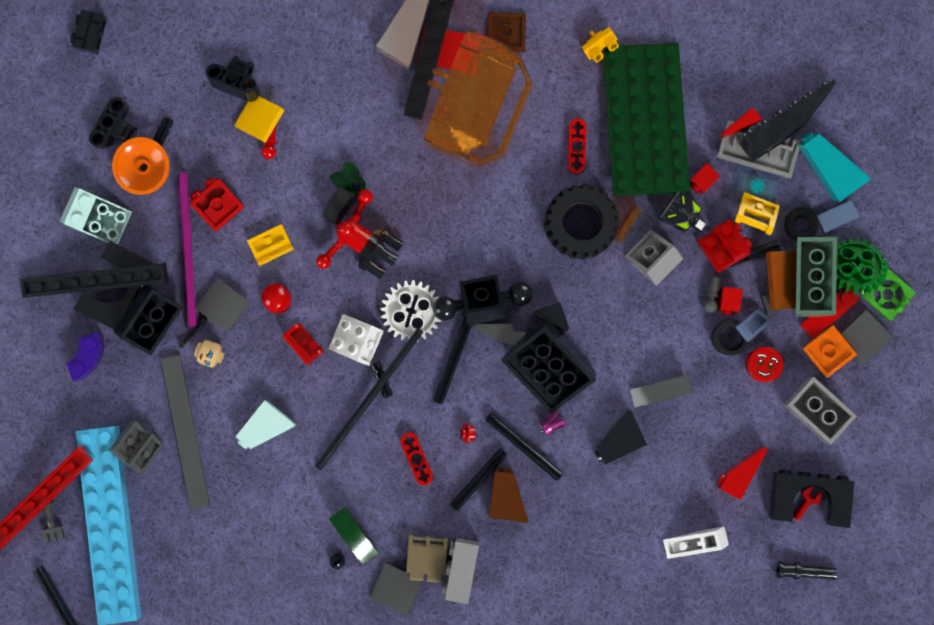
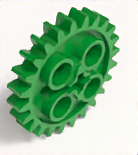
(856, 266)

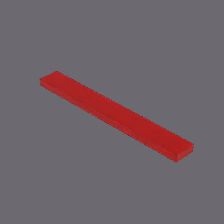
(43, 494)

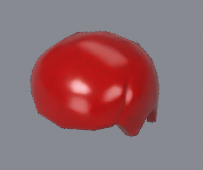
(276, 298)

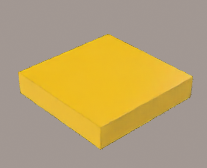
(259, 118)

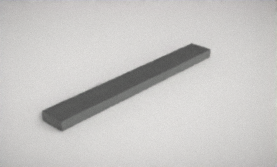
(185, 432)

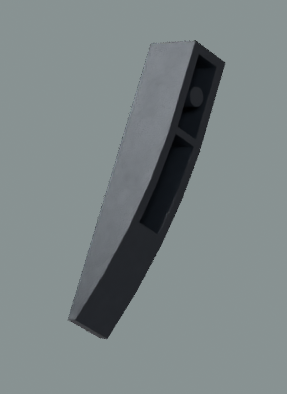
(783, 123)

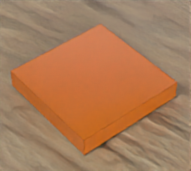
(829, 351)

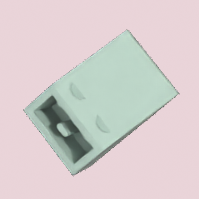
(95, 216)

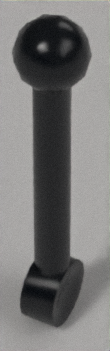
(203, 319)

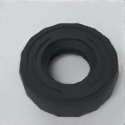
(801, 212)

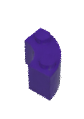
(88, 356)

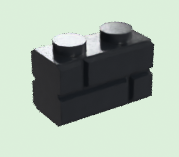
(88, 32)

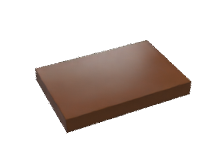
(782, 279)

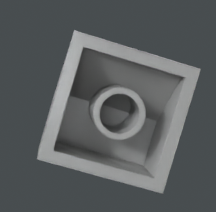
(654, 257)

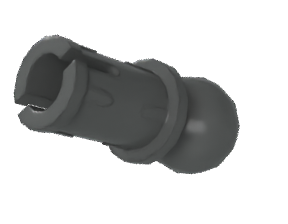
(711, 305)

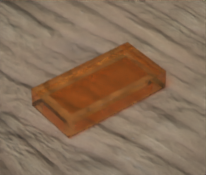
(628, 224)

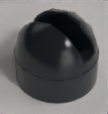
(334, 558)

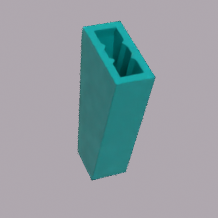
(832, 168)

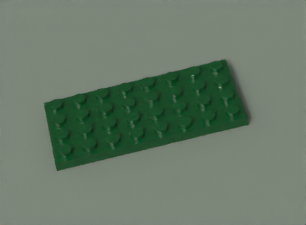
(646, 120)

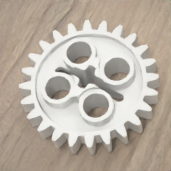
(394, 305)

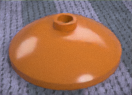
(128, 164)

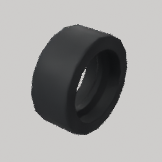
(338, 205)
(716, 341)

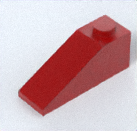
(816, 325)
(740, 475)

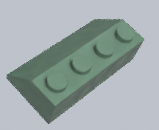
(816, 276)

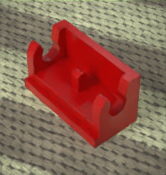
(303, 343)

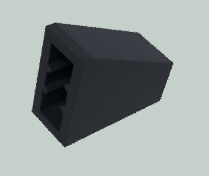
(620, 439)

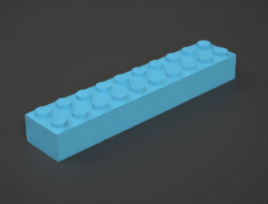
(109, 529)

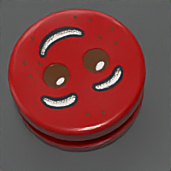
(764, 364)

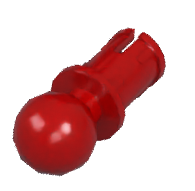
(268, 151)

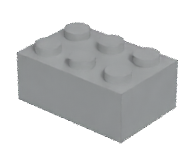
(819, 410)
(460, 570)

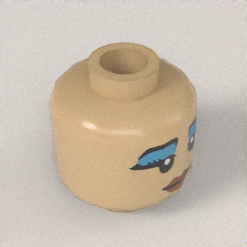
(209, 353)

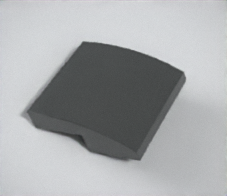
(222, 305)
(866, 336)
(136, 447)
(395, 589)

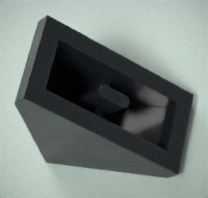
(554, 314)

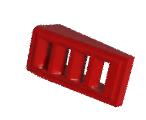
(748, 119)

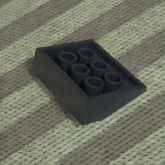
(549, 366)

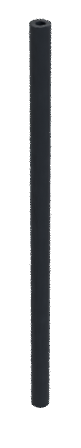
(369, 398)

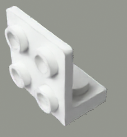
(355, 339)

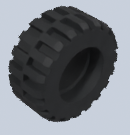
(588, 196)

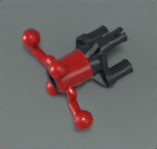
(363, 241)

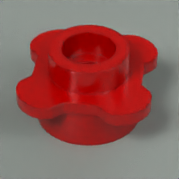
(467, 433)

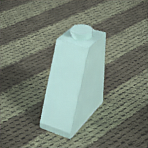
(263, 426)

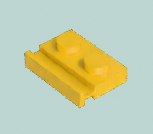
(270, 245)

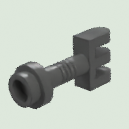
(52, 528)

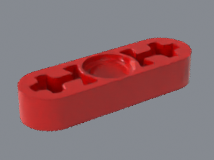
(582, 132)
(424, 461)

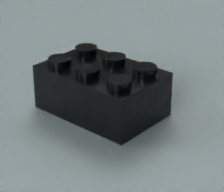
(147, 319)

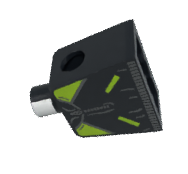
(682, 213)

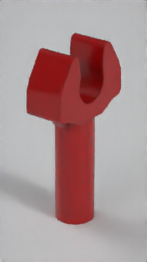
(807, 502)

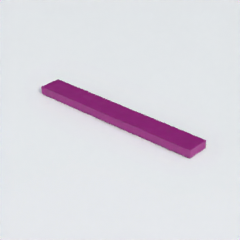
(186, 250)

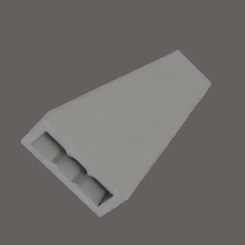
(404, 32)

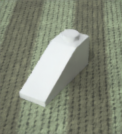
(696, 542)

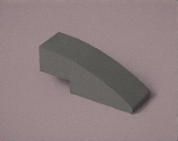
(500, 332)
(661, 391)

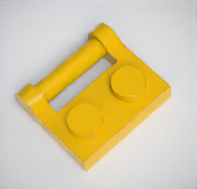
(758, 208)

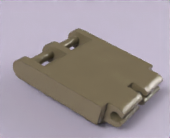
(426, 558)

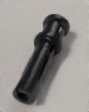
(796, 571)

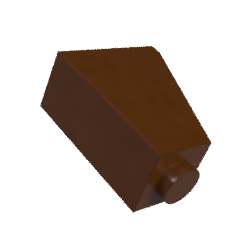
(506, 498)

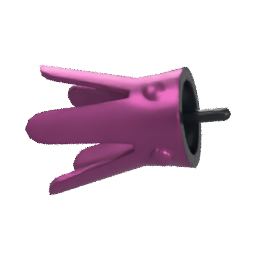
(549, 425)

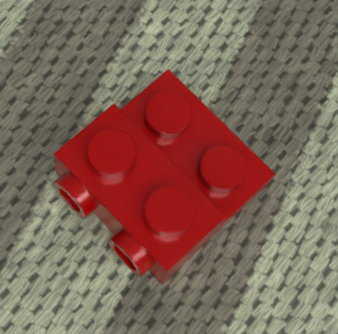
(215, 203)
(725, 245)

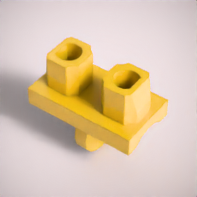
(595, 45)

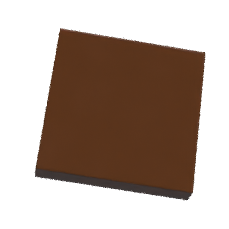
(508, 29)

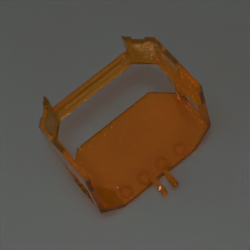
(474, 99)

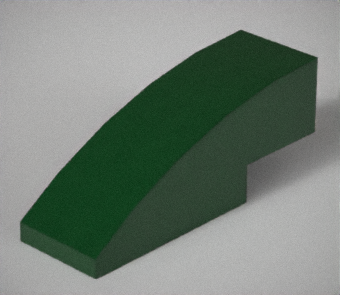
(353, 535)

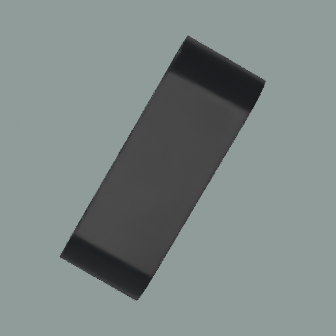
(238, 72)
(120, 129)

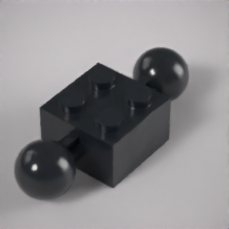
(482, 300)

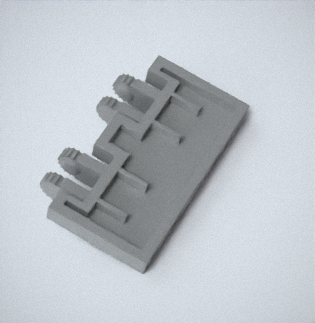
(777, 161)

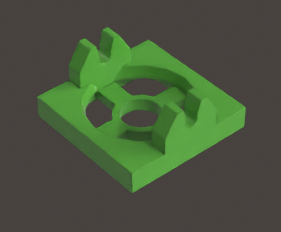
(907, 294)

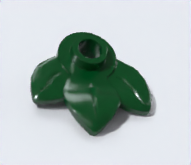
(348, 177)

